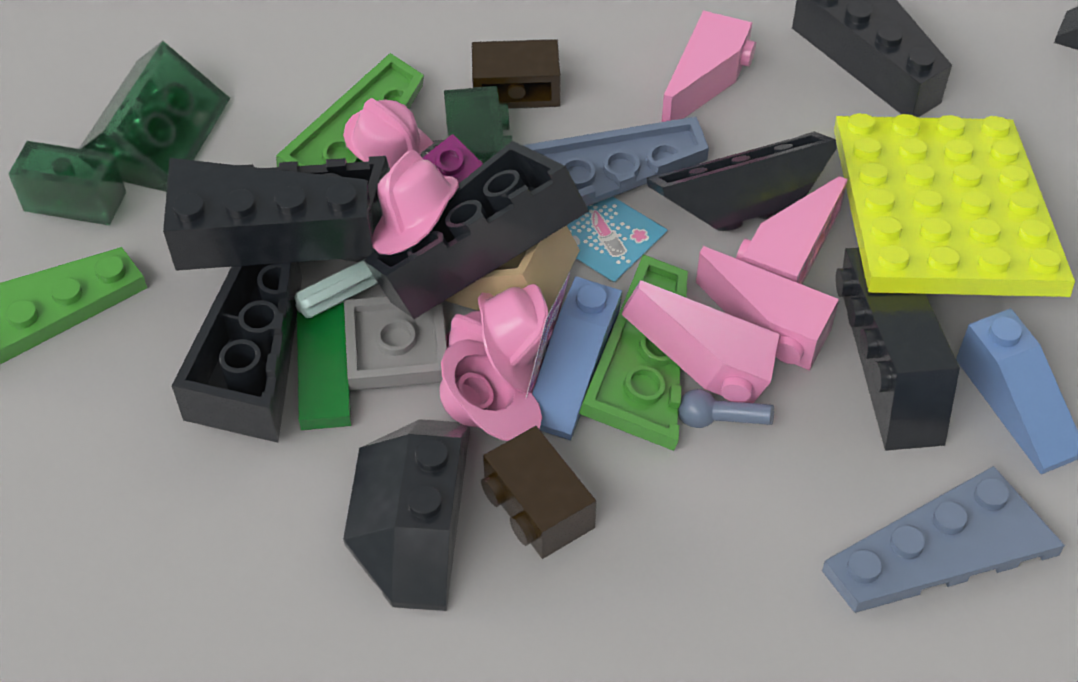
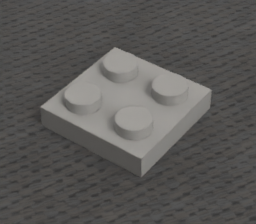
(390, 346)

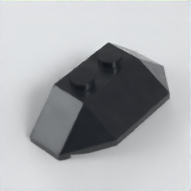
(748, 182)
(408, 511)

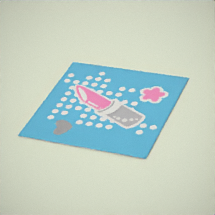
(613, 237)

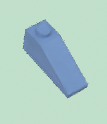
(574, 354)
(1020, 388)

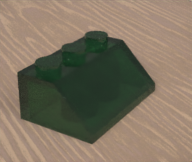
(157, 115)

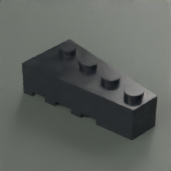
(487, 222)

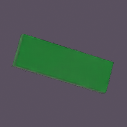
(322, 370)

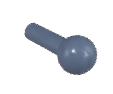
(700, 409)

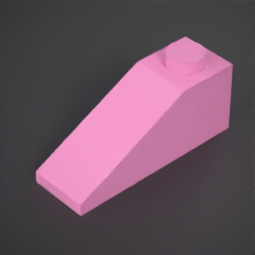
(708, 64)
(795, 235)
(770, 301)
(709, 345)

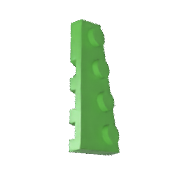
(324, 137)
(61, 297)
(635, 380)

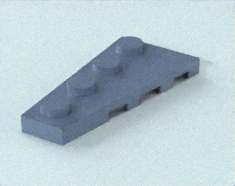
(623, 158)
(945, 541)

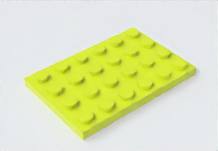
(948, 207)

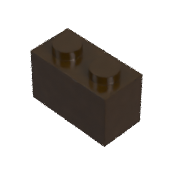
(521, 69)
(538, 492)

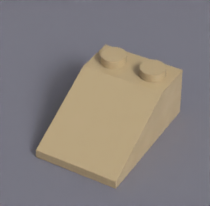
(542, 264)

